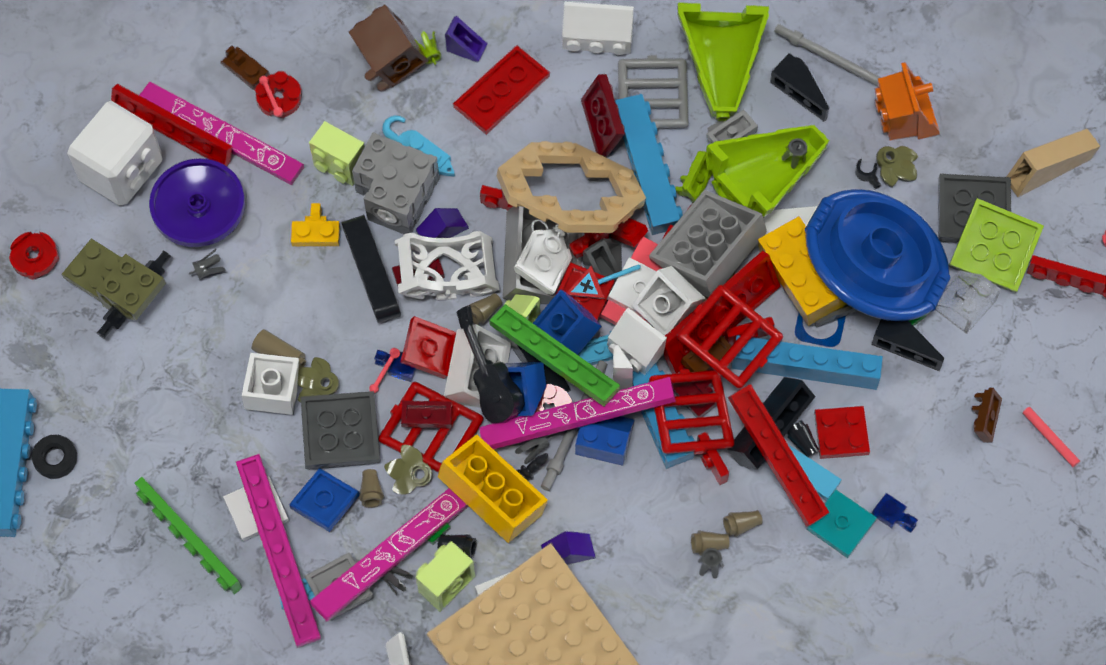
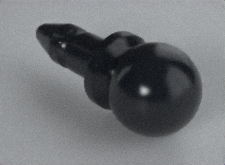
(527, 471)

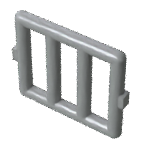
(680, 83)

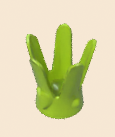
(430, 49)

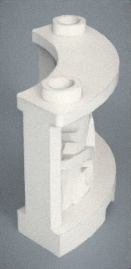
(418, 286)

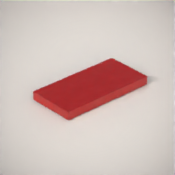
(501, 89)

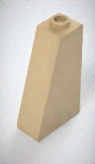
(1051, 161)

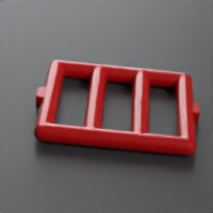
(738, 307)
(717, 397)
(457, 409)

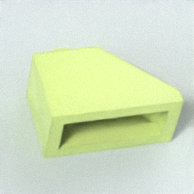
(526, 306)

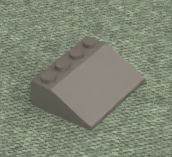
(518, 230)
(710, 241)

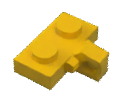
(315, 230)

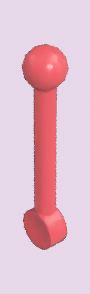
(278, 112)
(394, 353)

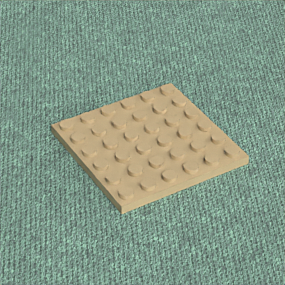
(531, 619)

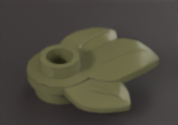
(900, 165)
(312, 379)
(405, 470)

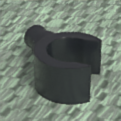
(871, 177)

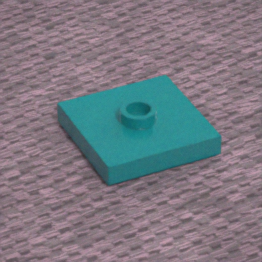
(844, 524)

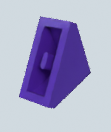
(464, 41)
(442, 223)
(572, 546)

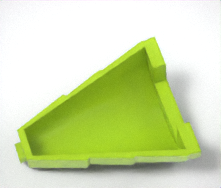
(722, 52)
(753, 169)

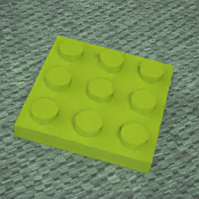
(996, 245)

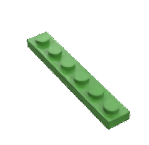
(554, 355)
(193, 543)

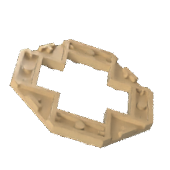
(545, 207)

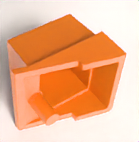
(905, 105)

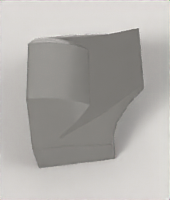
(736, 127)

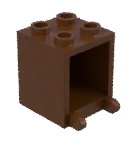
(387, 47)

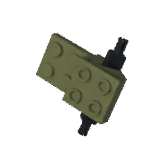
(116, 282)

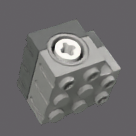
(394, 182)

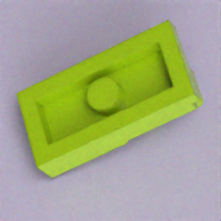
(696, 179)

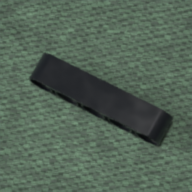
(371, 269)

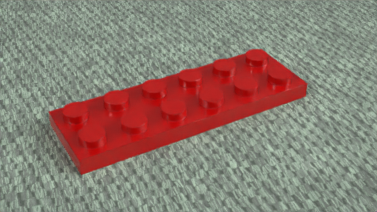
(750, 284)

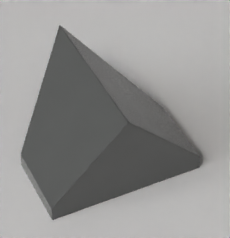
(604, 257)

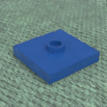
(324, 499)

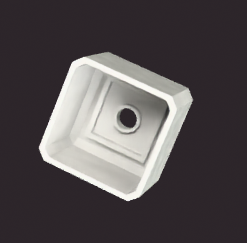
(115, 153)

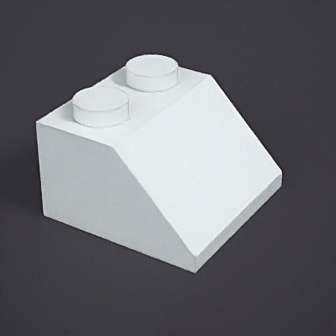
(667, 300)
(638, 341)
(271, 383)

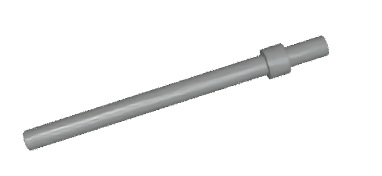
(796, 38)
(555, 465)

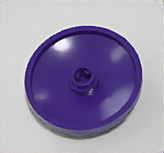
(197, 202)

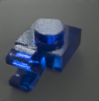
(396, 369)
(893, 511)

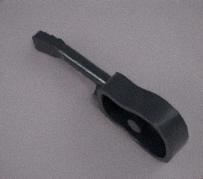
(498, 393)

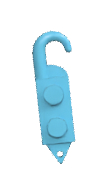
(418, 141)

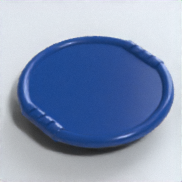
(877, 255)

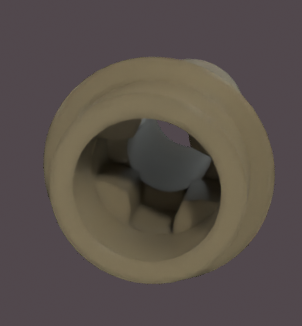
(485, 308)
(370, 492)
(740, 522)
(703, 540)

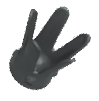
(796, 148)
(201, 266)
(539, 444)
(710, 559)
(389, 576)

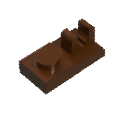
(244, 66)
(695, 363)
(987, 414)

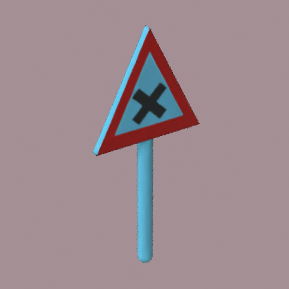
(589, 286)

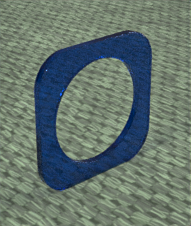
(831, 341)

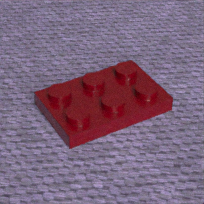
(602, 115)

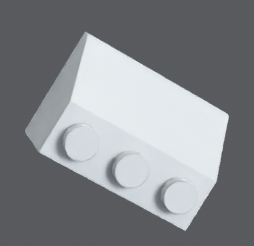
(597, 28)
(463, 365)

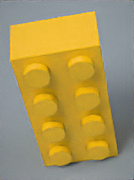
(796, 273)
(492, 488)

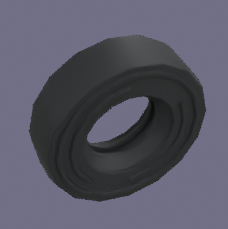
(60, 469)

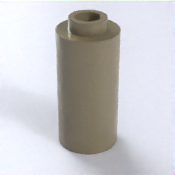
(272, 345)

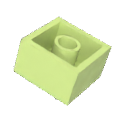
(335, 152)
(445, 576)

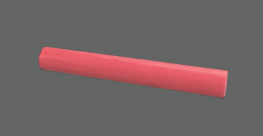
(1051, 436)

